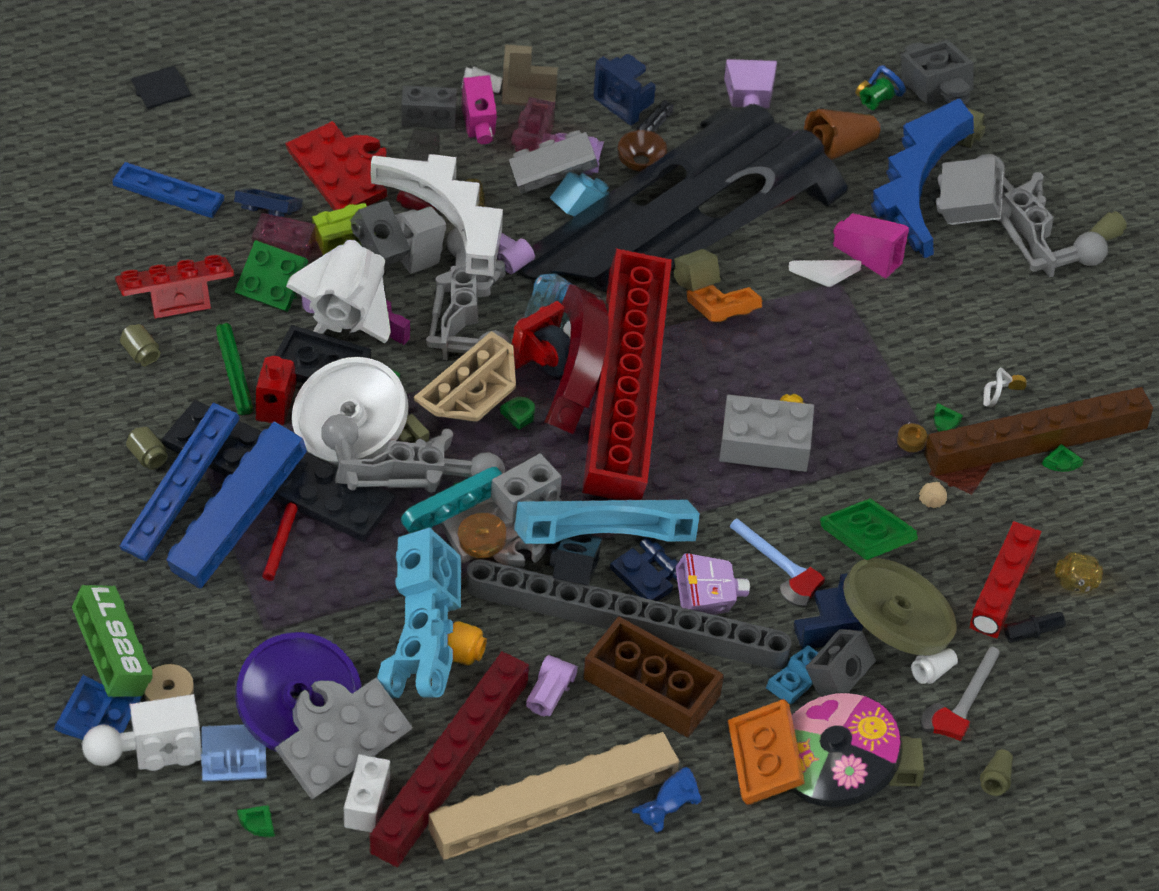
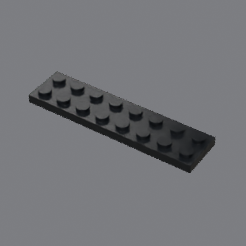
(308, 486)

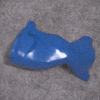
(674, 793)

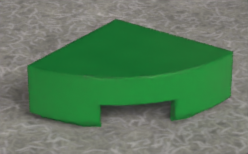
(946, 418)
(1063, 460)
(257, 820)

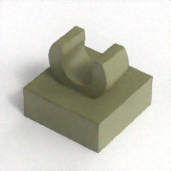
(413, 431)

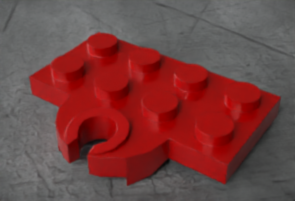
(339, 165)

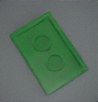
(868, 529)

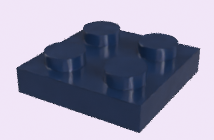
(277, 203)

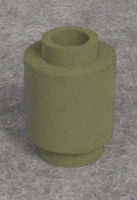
(140, 344)
(146, 448)

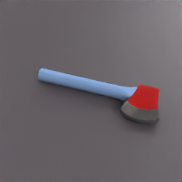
(803, 582)

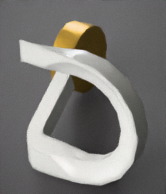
(1014, 382)

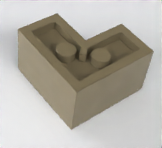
(524, 80)

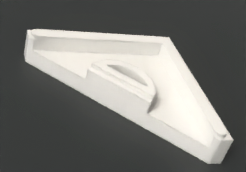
(825, 271)

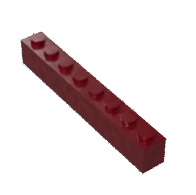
(448, 759)

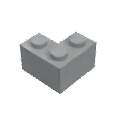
(425, 236)

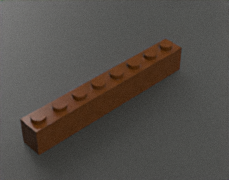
(1038, 431)

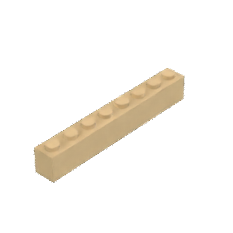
(552, 795)

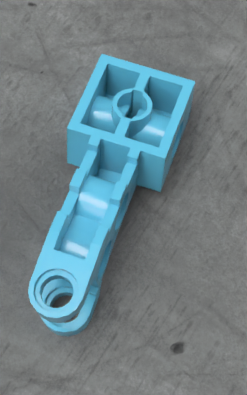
(432, 587)

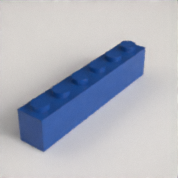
(236, 504)

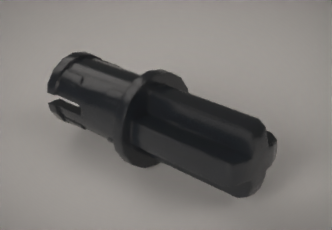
(1034, 626)

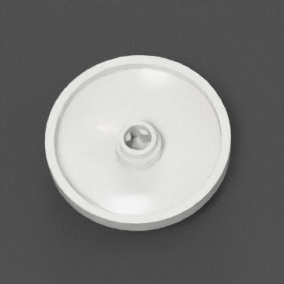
(357, 389)

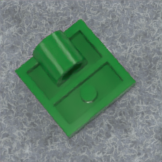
(268, 274)

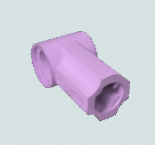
(514, 253)
(551, 684)

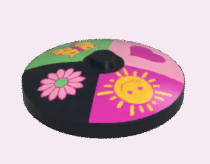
(845, 749)

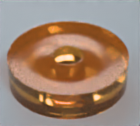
(482, 546)

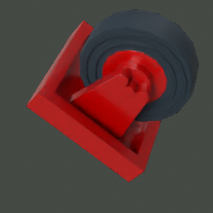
(542, 340)

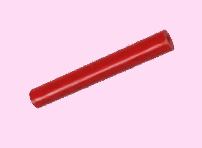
(280, 542)

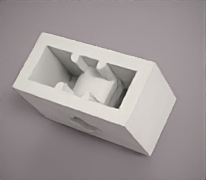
(367, 793)

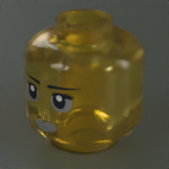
(1079, 572)

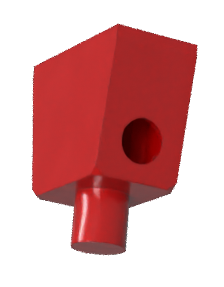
(276, 379)

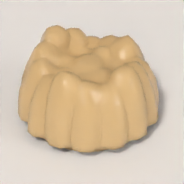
(933, 495)

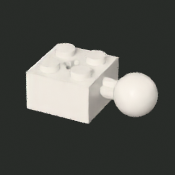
(162, 735)

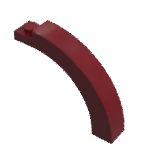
(585, 357)

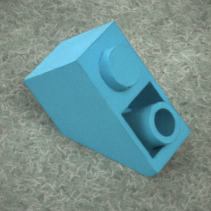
(578, 193)

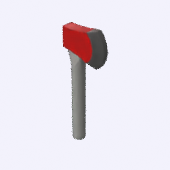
(953, 723)

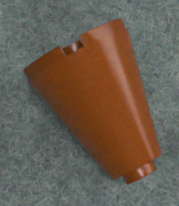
(841, 130)

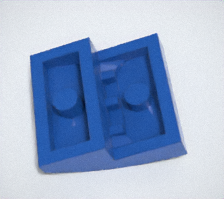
(92, 707)

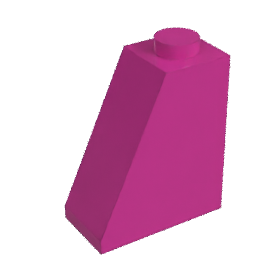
(873, 242)

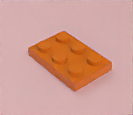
(766, 752)

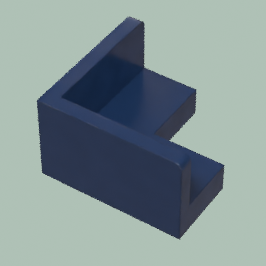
(834, 616)

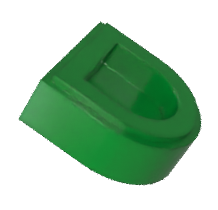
(519, 411)

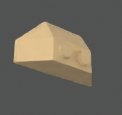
(472, 382)

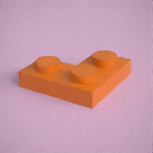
(719, 306)

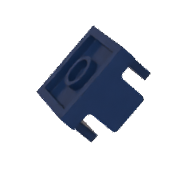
(618, 89)

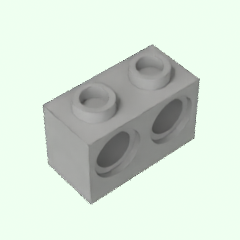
(525, 483)

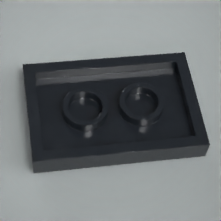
(315, 350)

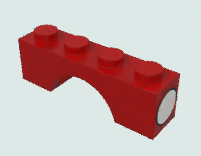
(1004, 579)

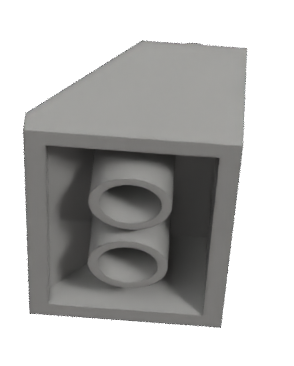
(553, 161)

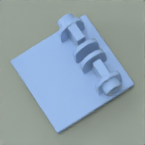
(231, 754)

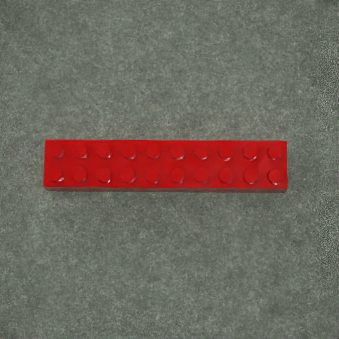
(629, 377)

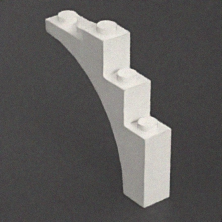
(457, 200)

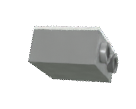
(970, 190)

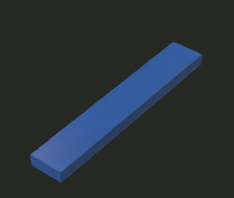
(179, 482)

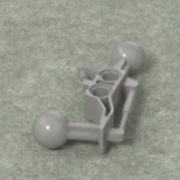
(1035, 224)
(463, 309)
(403, 462)

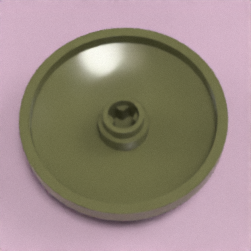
(899, 606)

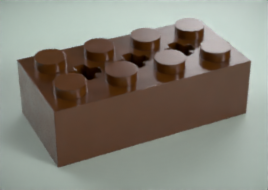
(653, 676)

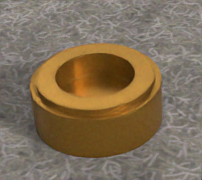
(912, 437)

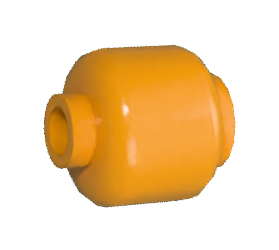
(467, 643)

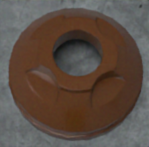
(641, 144)

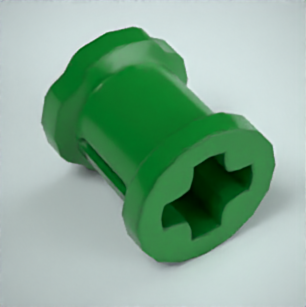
(877, 93)

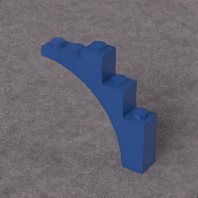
(908, 170)

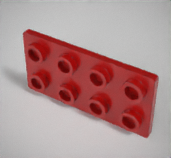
(176, 287)

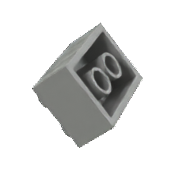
(767, 433)

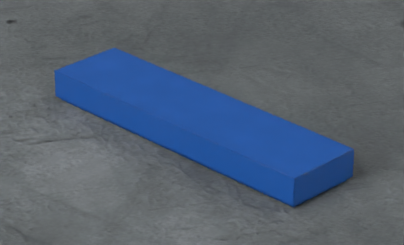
(168, 190)

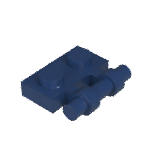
(641, 576)

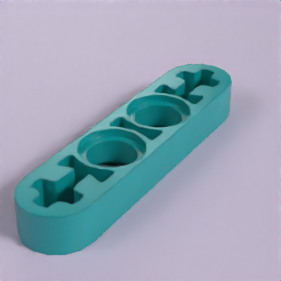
(450, 501)

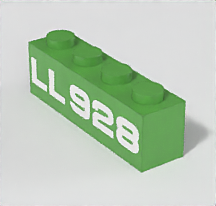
(112, 641)

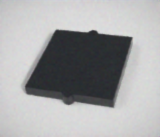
(160, 87)

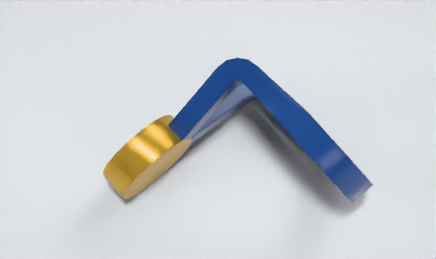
(882, 69)

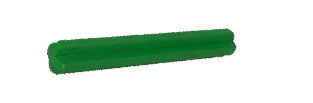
(234, 369)

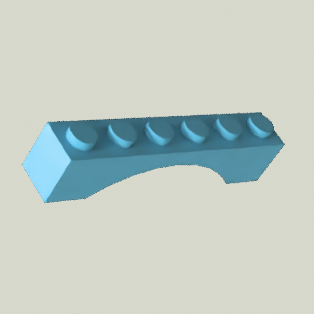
(556, 520)

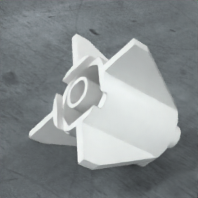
(346, 290)

